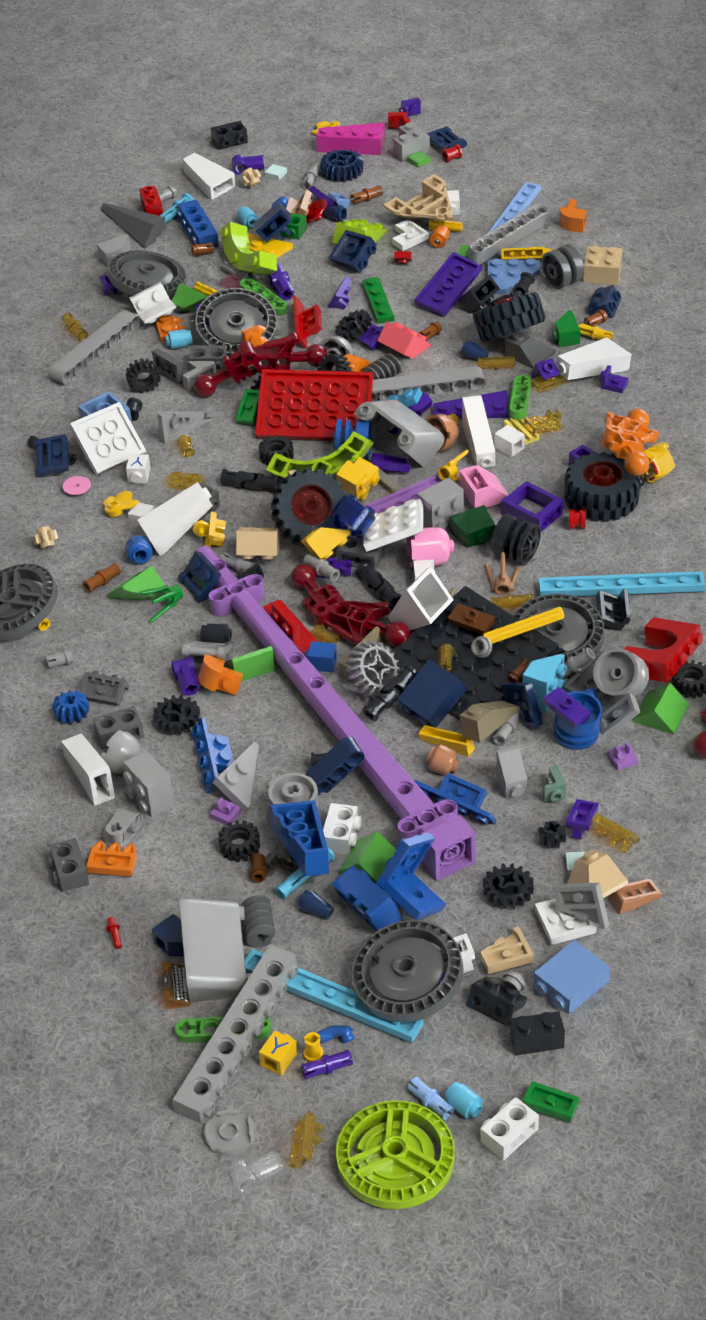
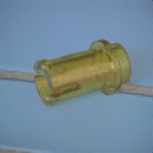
(185, 444)
(324, 635)
(446, 653)

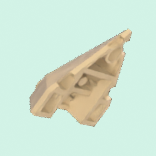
(430, 204)

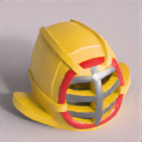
(660, 462)

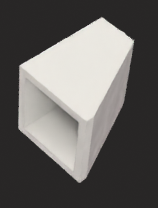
(421, 601)

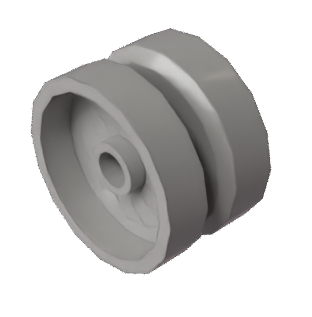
(620, 673)
(293, 788)

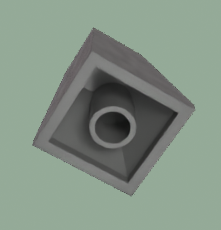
(526, 349)

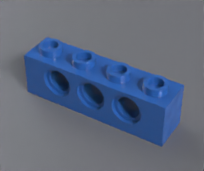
(197, 223)

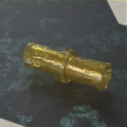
(74, 326)
(496, 362)
(511, 601)

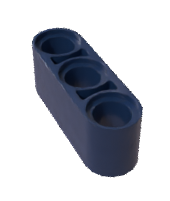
(336, 764)

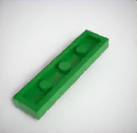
(378, 300)

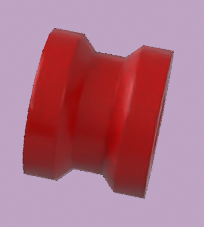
(577, 518)

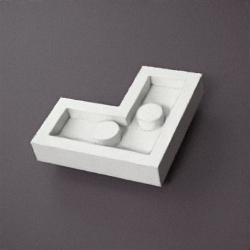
(409, 236)
(561, 926)

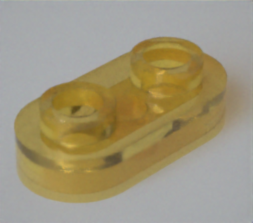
(182, 481)

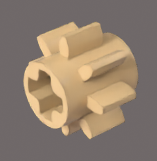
(250, 177)
(45, 537)

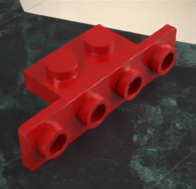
(306, 321)
(290, 625)

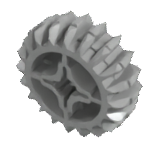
(377, 665)

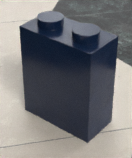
(431, 694)

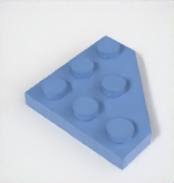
(507, 272)

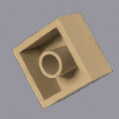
(602, 265)
(257, 541)

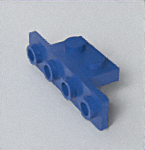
(212, 752)
(465, 794)

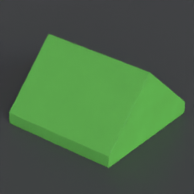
(253, 663)
(662, 709)
(369, 855)

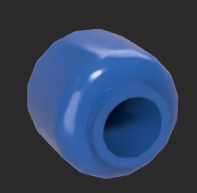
(138, 550)

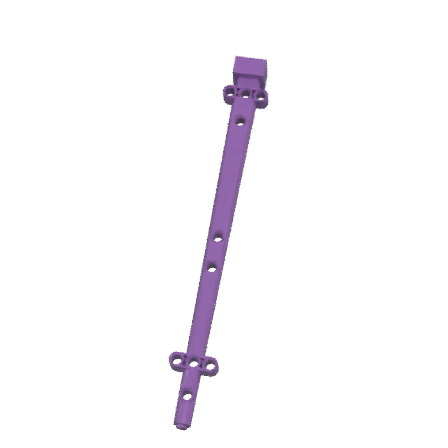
(453, 836)

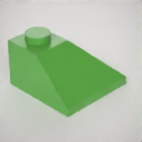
(187, 298)
(139, 582)

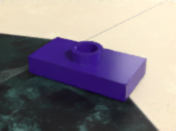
(320, 195)
(390, 463)
(566, 707)

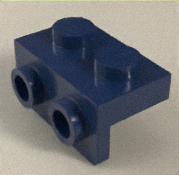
(606, 299)

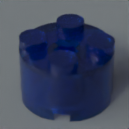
(353, 516)

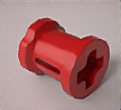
(451, 153)

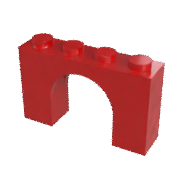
(678, 641)

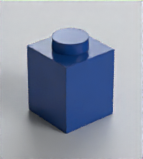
(322, 656)

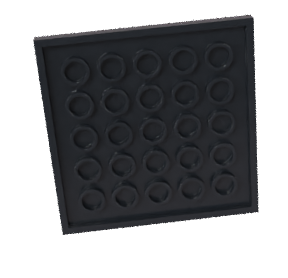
(479, 675)

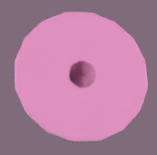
(76, 485)

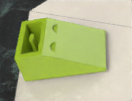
(359, 226)

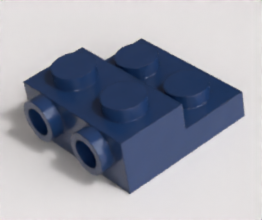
(353, 251)

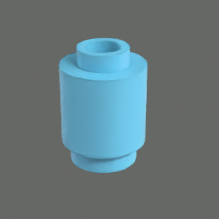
(247, 217)
(178, 339)
(464, 1100)

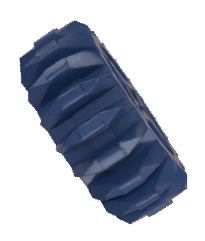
(341, 165)

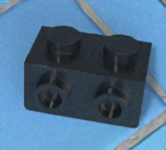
(614, 609)
(495, 999)

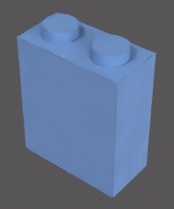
(571, 977)

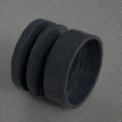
(516, 538)

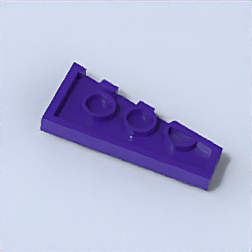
(494, 404)

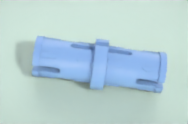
(430, 1098)

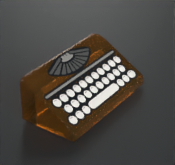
(175, 985)

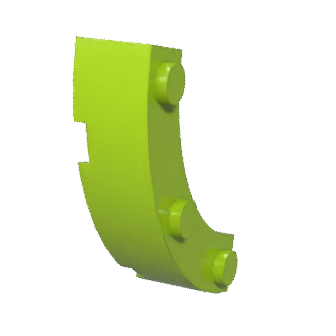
(236, 248)
(351, 450)

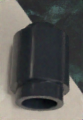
(215, 633)

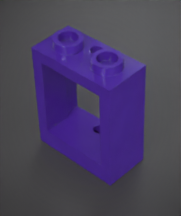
(552, 505)

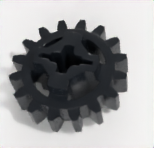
(354, 325)
(176, 714)
(508, 886)

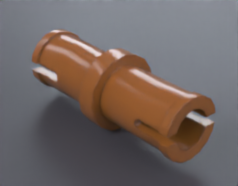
(366, 194)
(101, 577)

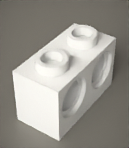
(341, 827)
(512, 1131)

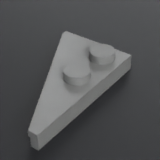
(181, 422)
(238, 778)

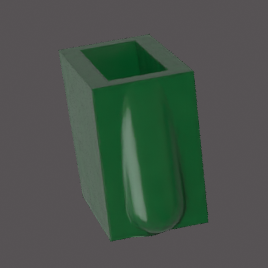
(472, 526)

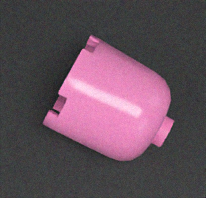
(428, 545)

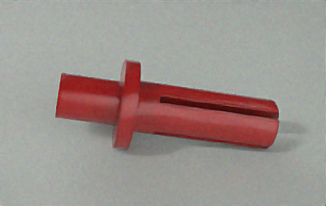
(113, 928)

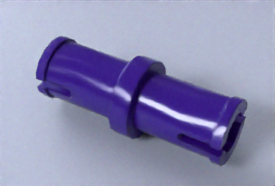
(326, 1064)

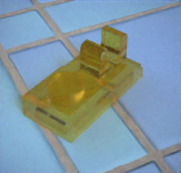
(546, 423)
(619, 833)
(304, 1139)

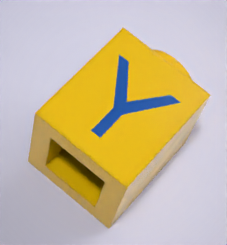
(278, 1052)

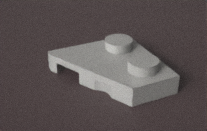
(583, 901)

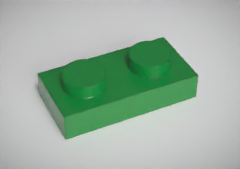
(248, 408)
(551, 1101)

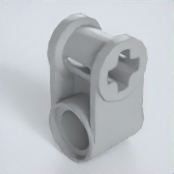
(123, 826)

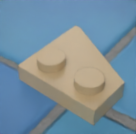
(507, 953)

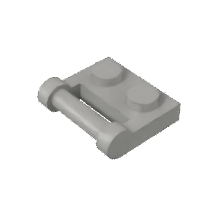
(200, 648)

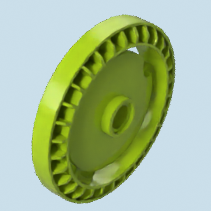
(402, 1178)

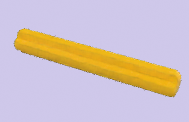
(525, 625)

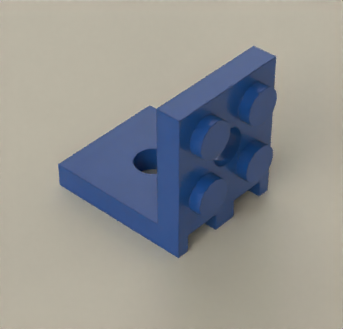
(402, 883)

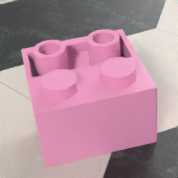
(481, 487)

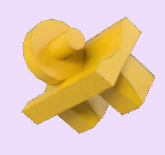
(212, 530)

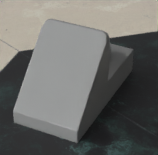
(195, 369)
(620, 716)

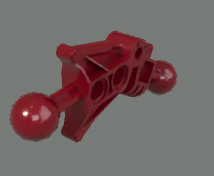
(271, 355)
(347, 618)

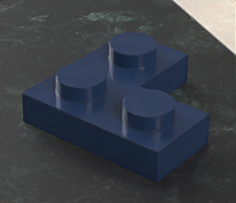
(524, 696)

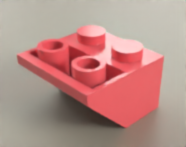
(403, 339)

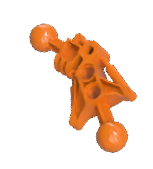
(626, 438)

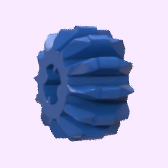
(70, 707)

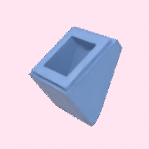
(339, 199)

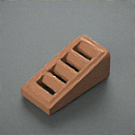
(623, 903)

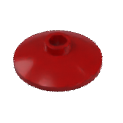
(316, 210)

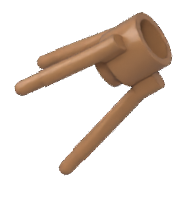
(502, 584)

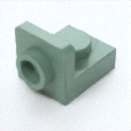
(556, 786)

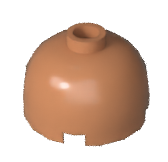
(447, 427)

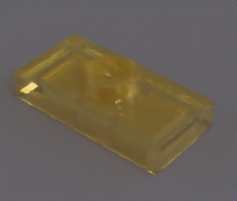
(544, 385)

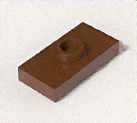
(471, 619)

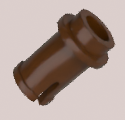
(517, 674)
(258, 872)

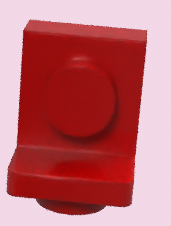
(397, 119)

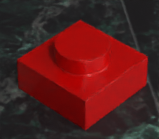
(402, 256)

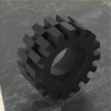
(338, 359)
(143, 367)
(274, 445)
(691, 688)
(236, 831)

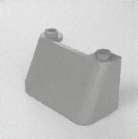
(418, 436)
(213, 948)

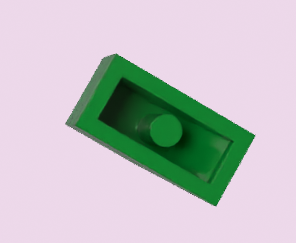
(566, 330)

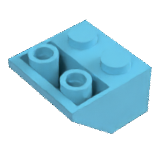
(546, 676)

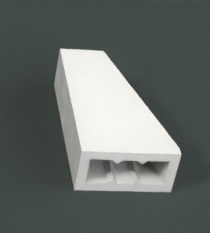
(208, 176)
(593, 359)
(477, 431)
(175, 517)
(89, 768)

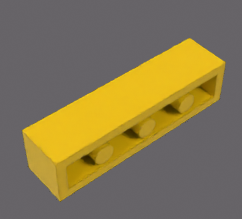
(523, 253)

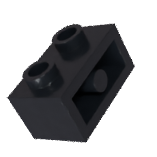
(479, 294)
(537, 1033)

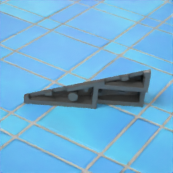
(136, 223)

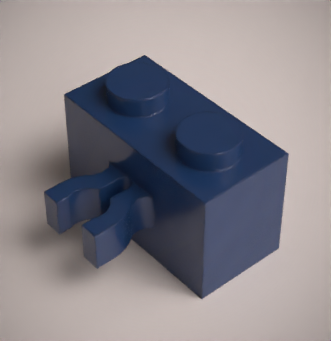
(273, 222)

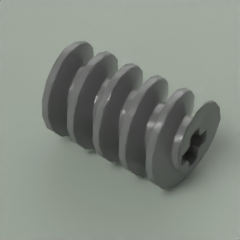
(384, 367)
(258, 921)

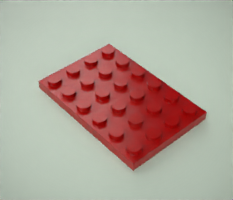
(309, 402)

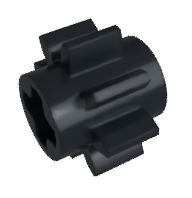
(552, 834)

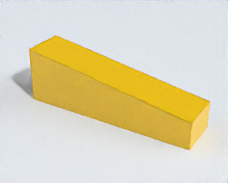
(448, 738)

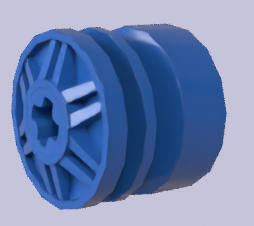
(342, 434)
(584, 734)

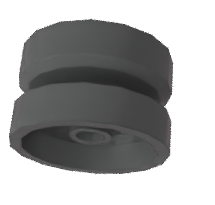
(562, 266)

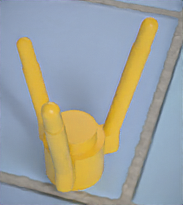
(450, 469)

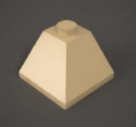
(598, 868)

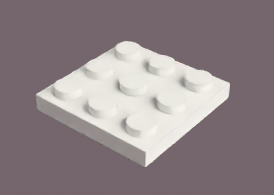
(107, 438)
(395, 524)

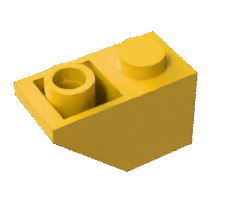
(323, 540)

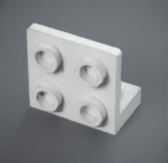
(152, 303)

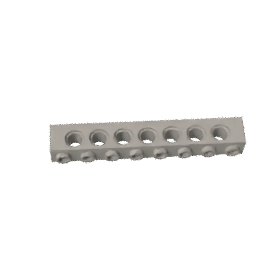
(199, 1079)

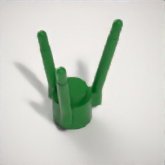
(169, 595)

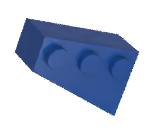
(367, 898)

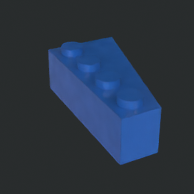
(302, 835)

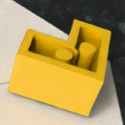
(358, 478)

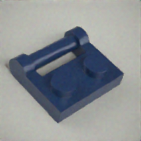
(445, 138)
(57, 455)
(204, 572)

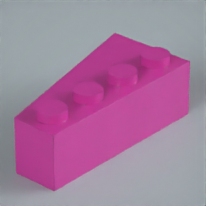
(363, 138)

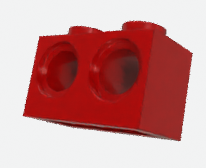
(150, 200)

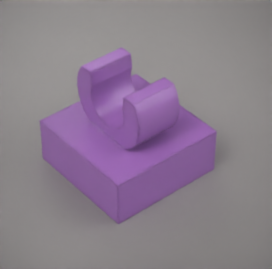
(622, 756)
(225, 811)

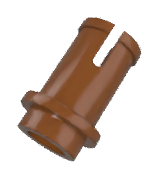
(198, 249)
(599, 316)
(433, 329)

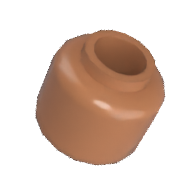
(442, 760)

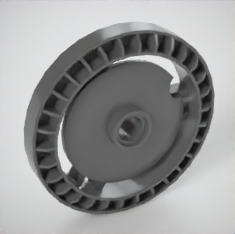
(144, 270)
(232, 315)
(22, 600)
(572, 629)
(402, 948)

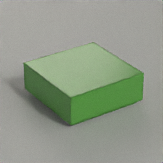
(418, 159)

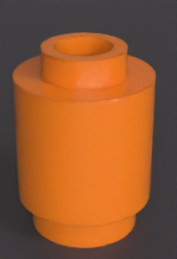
(439, 236)

